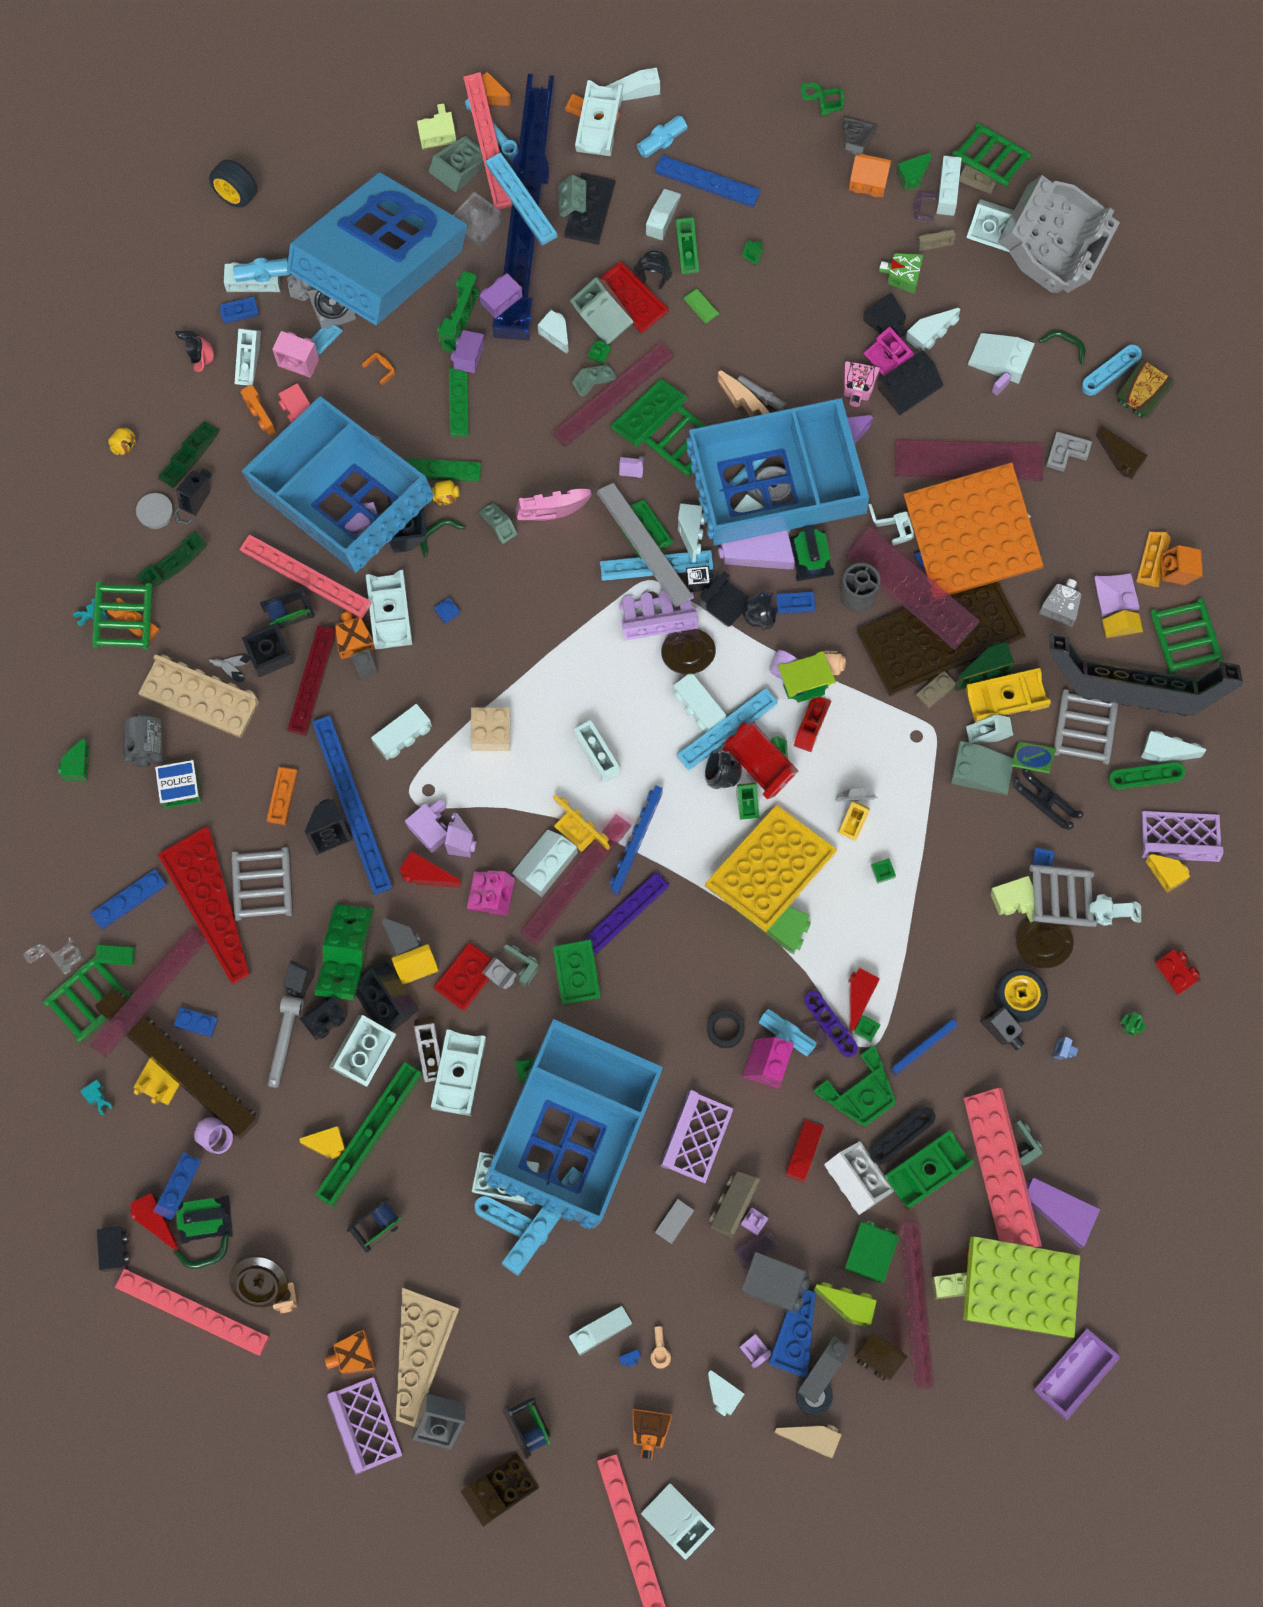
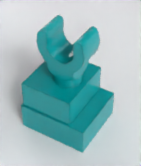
(89, 613)
(94, 1095)

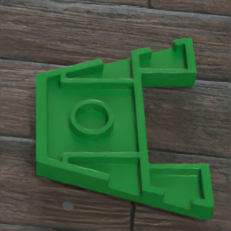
(867, 1098)

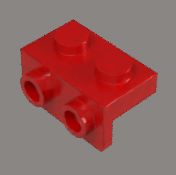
(1178, 970)

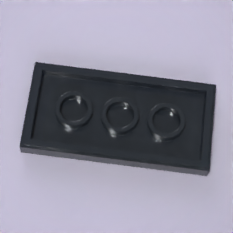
(590, 224)

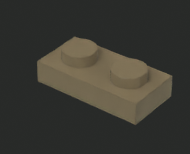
(976, 179)
(936, 240)
(936, 690)

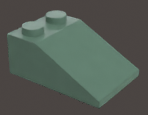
(457, 163)
(982, 769)

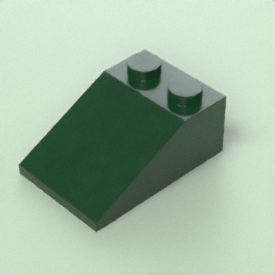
(991, 664)

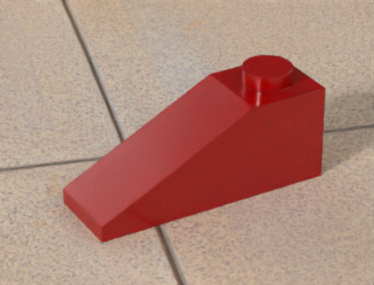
(812, 723)
(423, 872)
(860, 991)
(804, 1151)
(143, 1213)

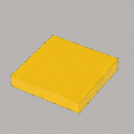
(415, 964)

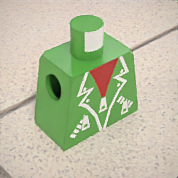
(903, 271)

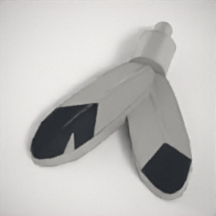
(229, 665)

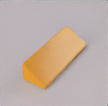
(1150, 566)

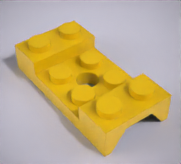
(988, 700)

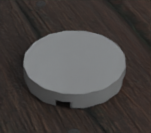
(154, 510)

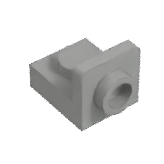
(499, 974)

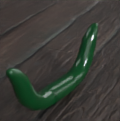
(1068, 337)
(436, 526)
(207, 1261)

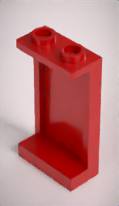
(761, 758)

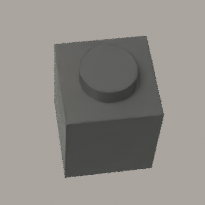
(364, 664)

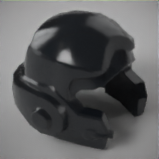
(654, 262)
(758, 611)
(722, 771)

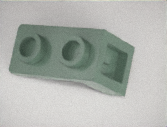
(591, 376)
(499, 522)
(526, 974)
(1027, 1156)

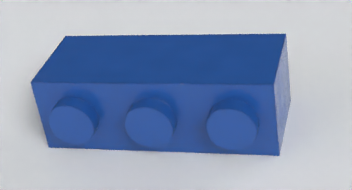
(177, 1186)

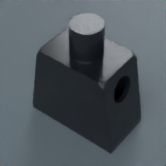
(886, 314)
(194, 491)
(997, 1022)

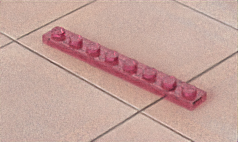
(613, 395)
(574, 881)
(147, 993)

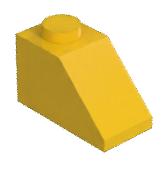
(1168, 871)
(327, 1143)

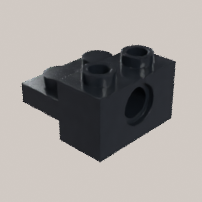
(312, 1019)

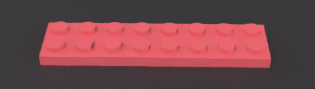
(1002, 1168)

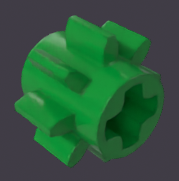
(1133, 1024)

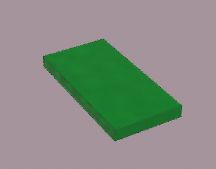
(648, 412)

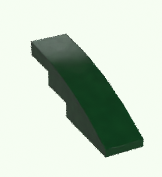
(192, 450)

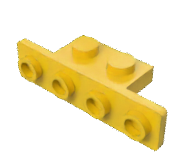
(576, 829)

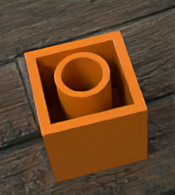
(1181, 565)

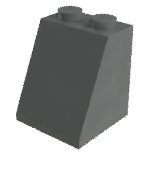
(776, 1283)

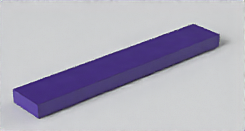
(627, 912)

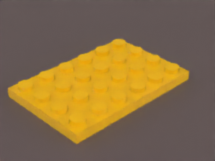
(771, 868)

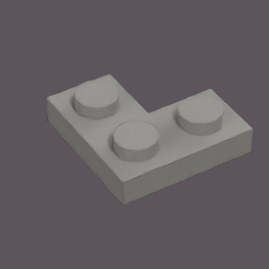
(1066, 446)

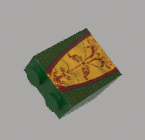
(1145, 389)

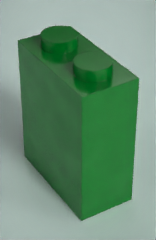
(871, 1252)

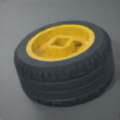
(233, 183)
(1026, 983)

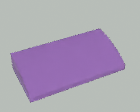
(1077, 1374)

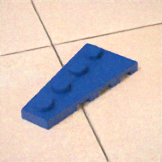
(794, 1340)

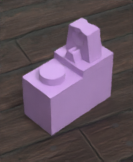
(426, 825)

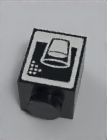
(698, 578)

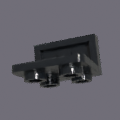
(723, 600)

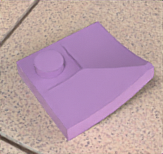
(1116, 594)

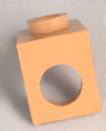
(286, 1306)

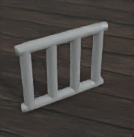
(1061, 731)
(285, 890)
(1055, 917)

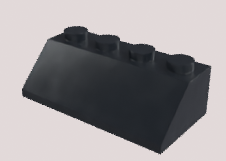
(326, 827)

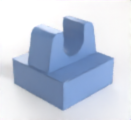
(1064, 1049)

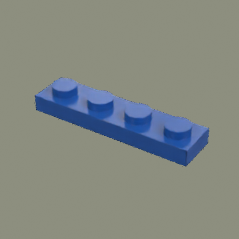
(128, 899)

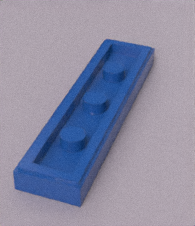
(924, 1047)

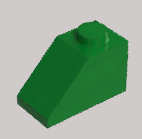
(913, 171)
(75, 763)

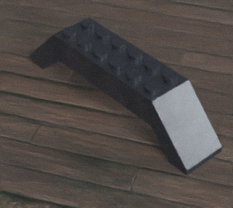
(1143, 687)

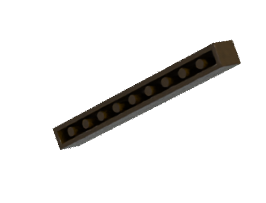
(183, 1068)

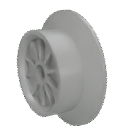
(778, 493)

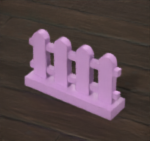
(656, 624)

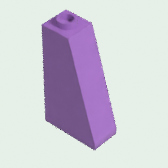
(1066, 1213)

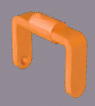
(384, 362)

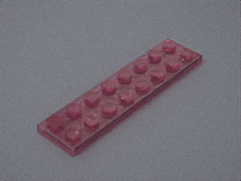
(961, 459)
(914, 589)
(918, 1305)

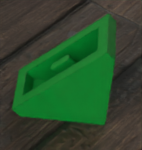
(747, 801)

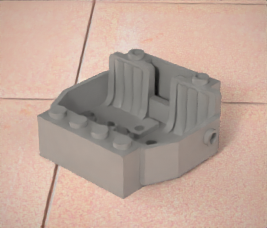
(1067, 216)

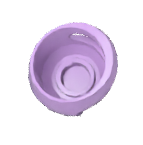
(208, 1133)

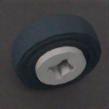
(823, 1404)

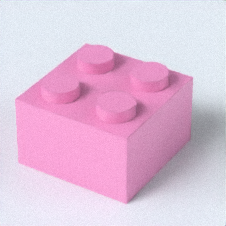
(296, 353)

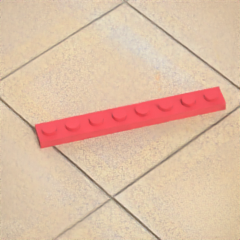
(485, 133)
(305, 576)
(192, 1312)
(630, 1532)

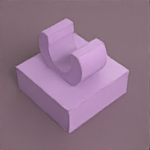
(754, 1221)

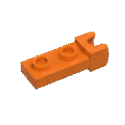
(253, 401)
(132, 616)

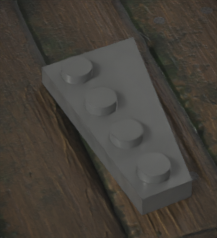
(857, 134)

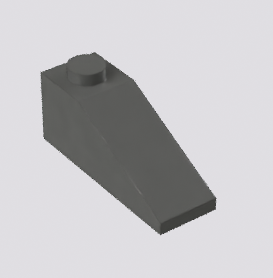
(824, 1370)

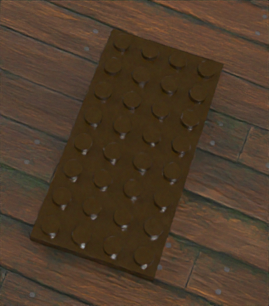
(911, 653)

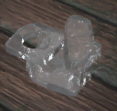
(58, 957)

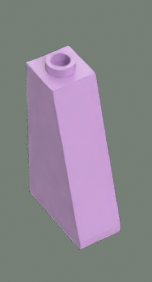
(760, 551)

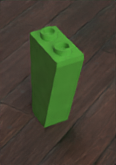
(789, 929)

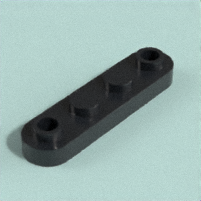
(902, 1135)

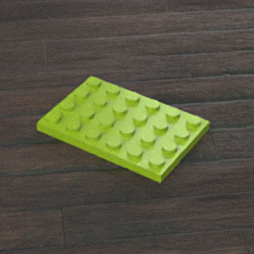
(1021, 1287)

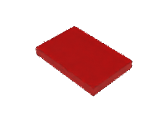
(464, 977)

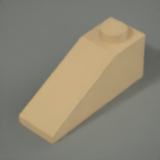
(817, 1438)

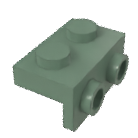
(572, 195)

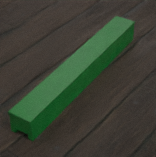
(369, 1135)

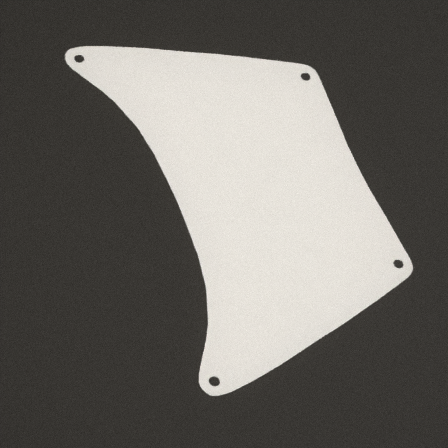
(698, 827)

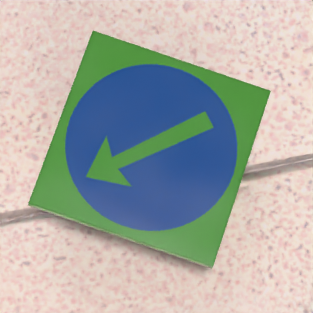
(1033, 757)

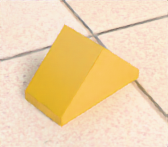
(1122, 624)
(854, 820)

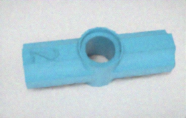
(662, 136)
(260, 270)
(787, 1031)

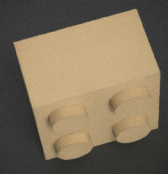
(490, 729)

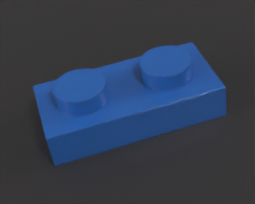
(239, 310)
(795, 603)
(195, 1022)

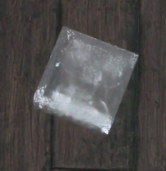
(481, 218)

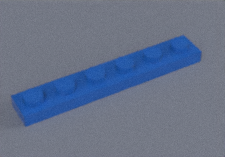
(707, 181)
(632, 847)

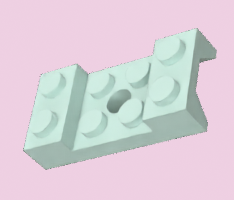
(598, 135)
(392, 627)
(457, 1093)

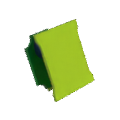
(806, 677)

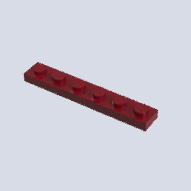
(311, 680)

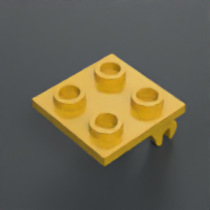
(156, 1083)

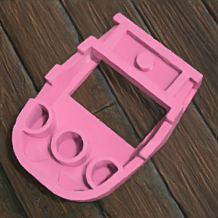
(552, 507)

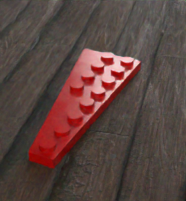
(200, 882)

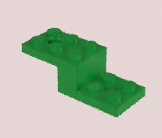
(344, 952)

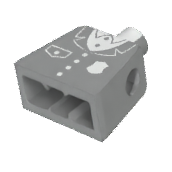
(1062, 603)

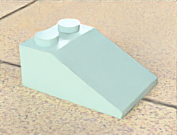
(1001, 355)

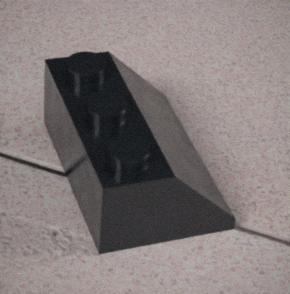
(910, 383)
(411, 534)
(385, 997)

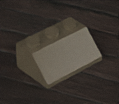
(734, 1204)

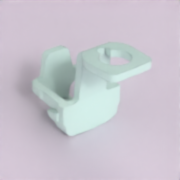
(902, 521)
(1105, 910)

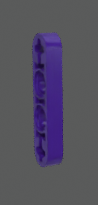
(829, 1025)

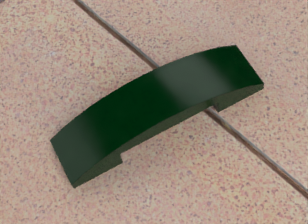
(174, 562)

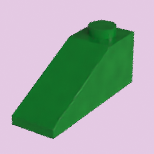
(687, 245)

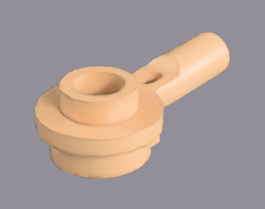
(660, 1356)

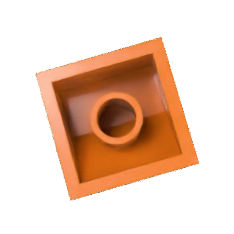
(869, 175)

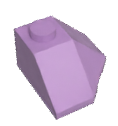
(459, 838)

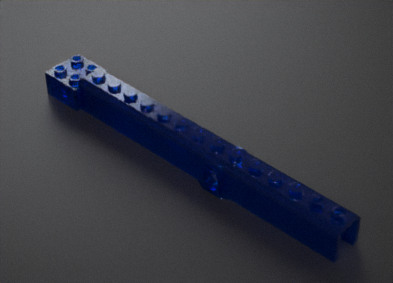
(533, 171)

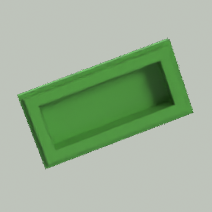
(701, 305)

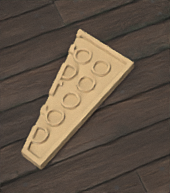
(423, 1338)

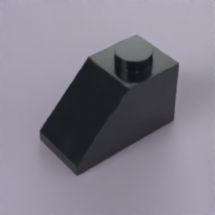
(297, 979)

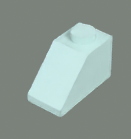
(554, 330)
(990, 730)
(723, 1394)

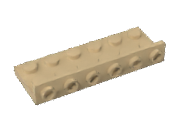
(199, 696)

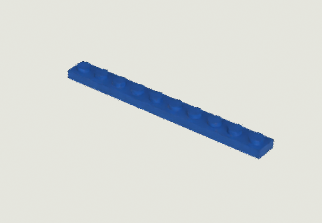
(352, 805)

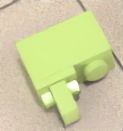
(437, 130)
(1015, 896)
(949, 1285)

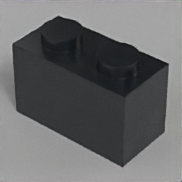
(112, 1249)

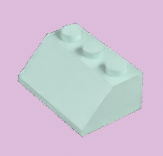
(989, 223)
(545, 862)
(362, 1050)

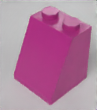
(768, 1061)

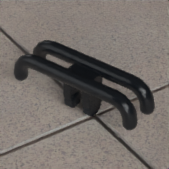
(1046, 800)

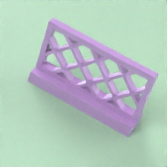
(1182, 851)
(679, 1132)
(346, 1430)

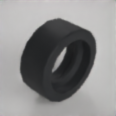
(727, 1014)

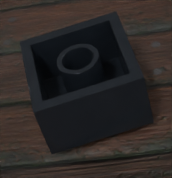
(267, 650)

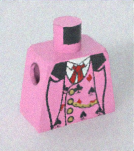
(859, 382)

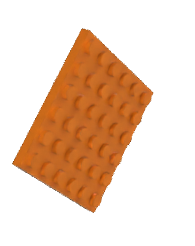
(974, 530)

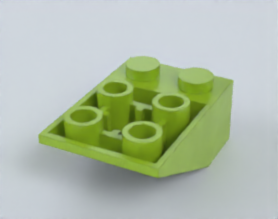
(851, 1307)

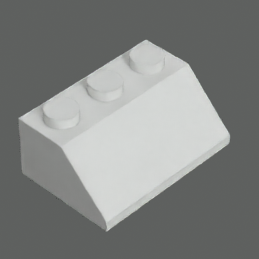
(858, 1177)

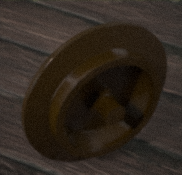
(688, 651)
(1044, 943)
(258, 1281)

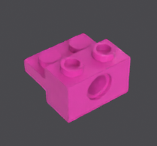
(893, 346)
(491, 892)

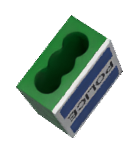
(178, 784)

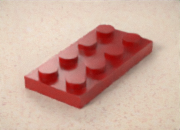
(635, 297)

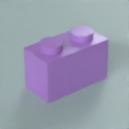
(500, 295)
(468, 351)

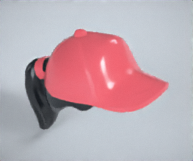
(197, 348)

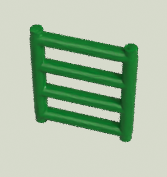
(994, 137)
(659, 448)
(99, 606)
(1205, 621)
(65, 988)

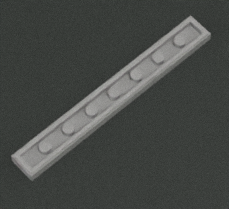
(644, 544)

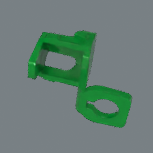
(824, 107)

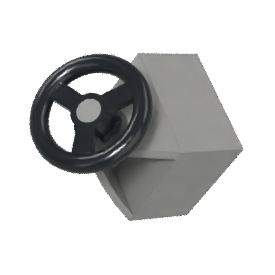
(328, 310)

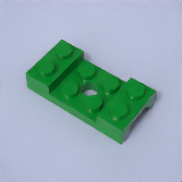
(466, 300)
(912, 1182)

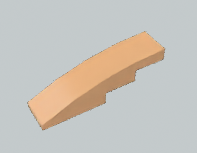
(741, 395)

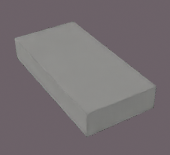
(674, 1221)

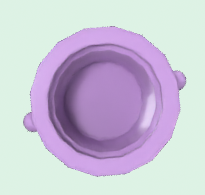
(781, 657)

